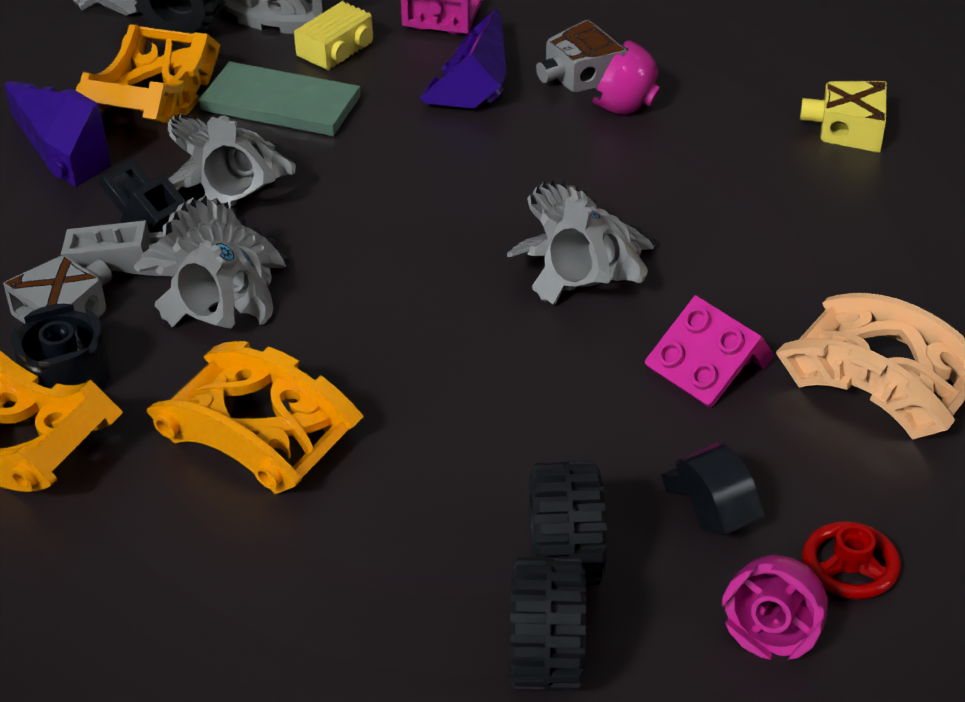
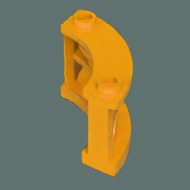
(161, 100)
(235, 369)
(70, 410)

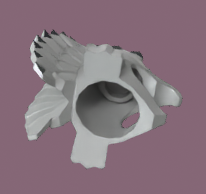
(225, 158)
(580, 242)
(213, 264)

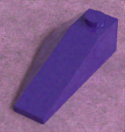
(474, 70)
(62, 128)

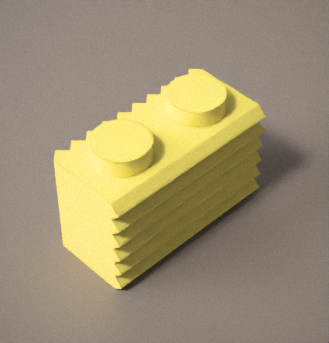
(334, 35)

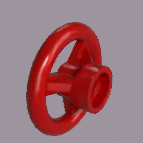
(853, 554)

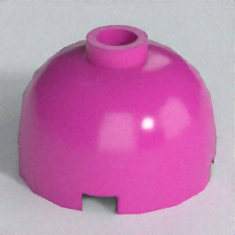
(628, 81)
(776, 607)

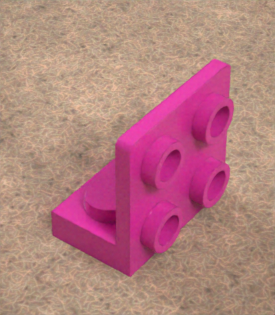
(443, 15)
(706, 351)

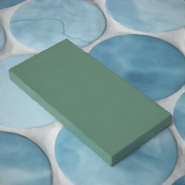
(280, 98)

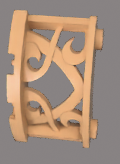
(839, 357)

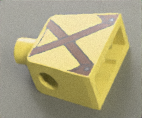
(850, 113)

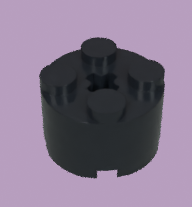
(62, 346)

